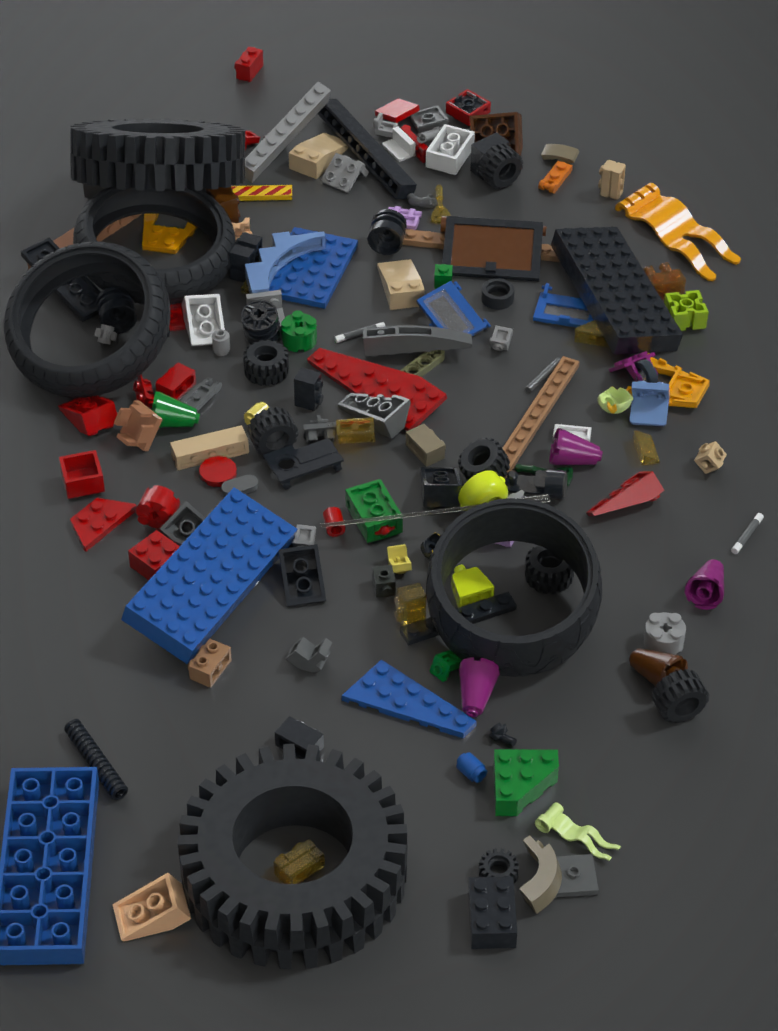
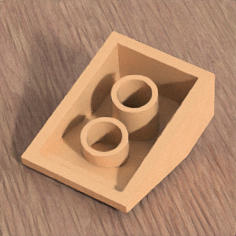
(152, 909)

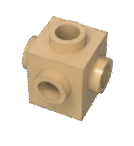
(710, 457)

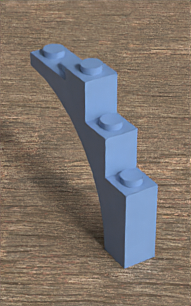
(272, 259)

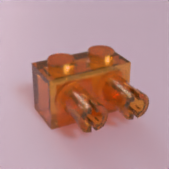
(667, 280)

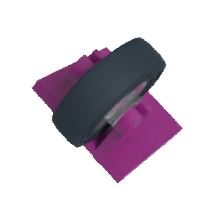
(639, 367)

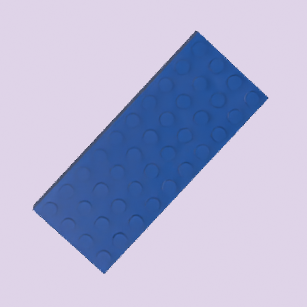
(209, 575)
(47, 865)

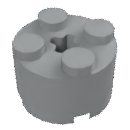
(665, 633)

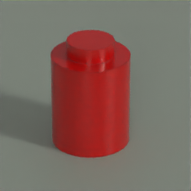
(334, 514)

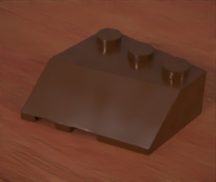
(506, 124)

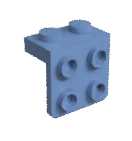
(649, 403)

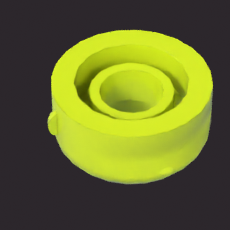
(483, 488)

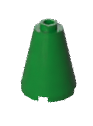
(174, 411)

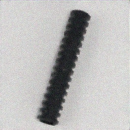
(95, 758)

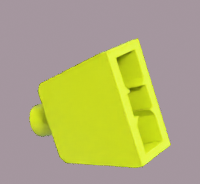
(470, 585)

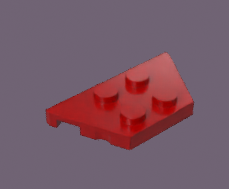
(100, 519)

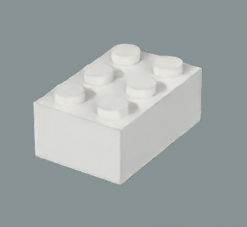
(449, 149)

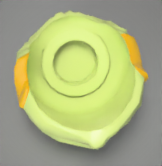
(615, 400)

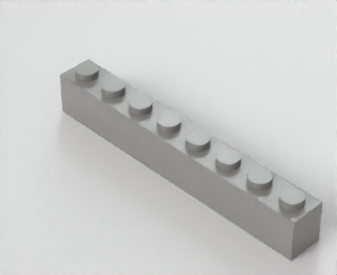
(286, 131)

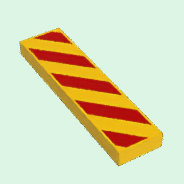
(263, 192)

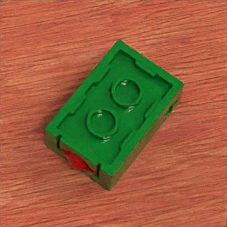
(373, 501)

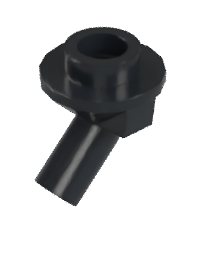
(498, 732)

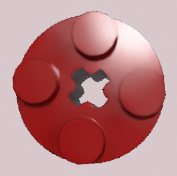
(157, 506)

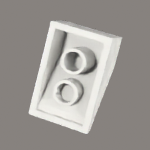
(202, 317)

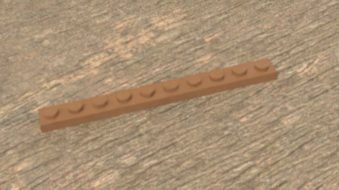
(436, 240)
(539, 409)

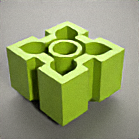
(687, 309)

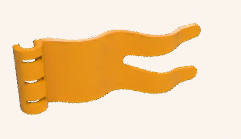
(673, 221)

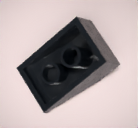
(440, 487)
(302, 575)

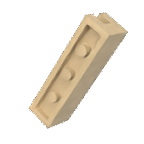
(197, 449)

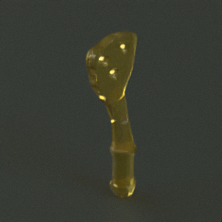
(440, 208)

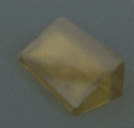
(645, 448)

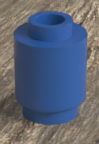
(471, 767)

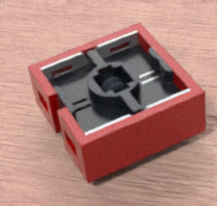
(467, 105)

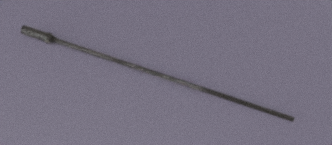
(541, 498)

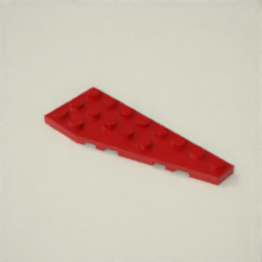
(374, 379)

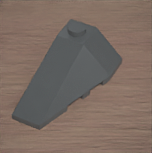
(388, 413)
(182, 523)

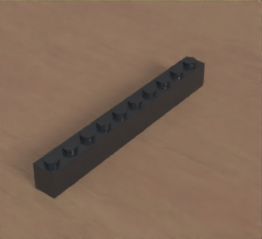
(367, 149)

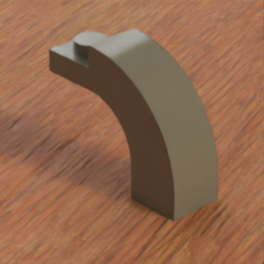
(547, 881)

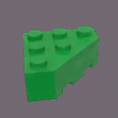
(522, 777)

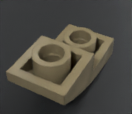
(561, 152)

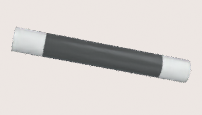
(356, 333)
(747, 533)

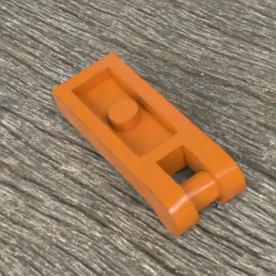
(555, 177)

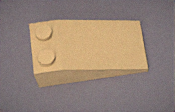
(315, 154)
(401, 283)

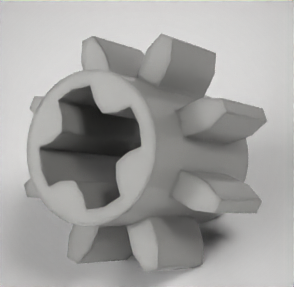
(105, 334)

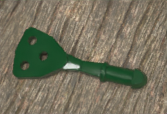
(533, 469)

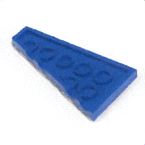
(406, 699)

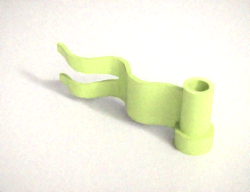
(563, 825)

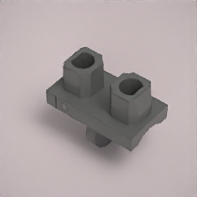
(319, 427)

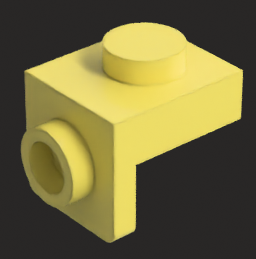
(398, 559)

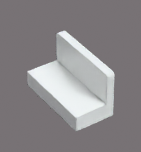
(401, 145)

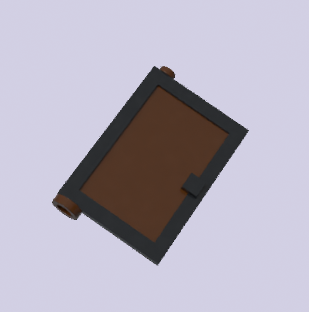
(493, 247)

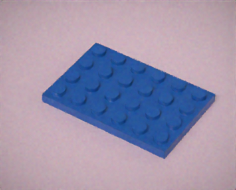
(315, 275)

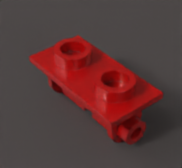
(144, 391)

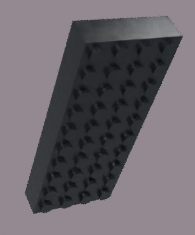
(616, 290)

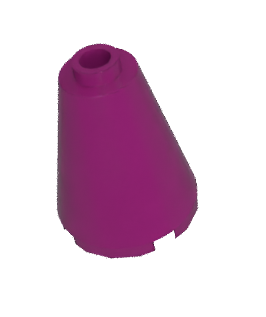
(573, 450)
(706, 585)
(477, 684)

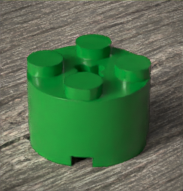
(299, 331)

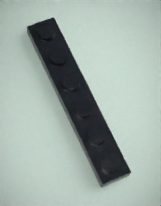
(473, 612)

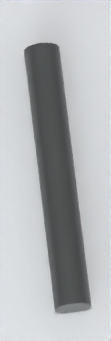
(542, 375)

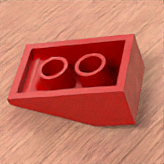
(90, 413)

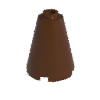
(655, 664)

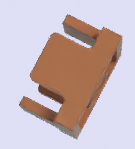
(138, 424)

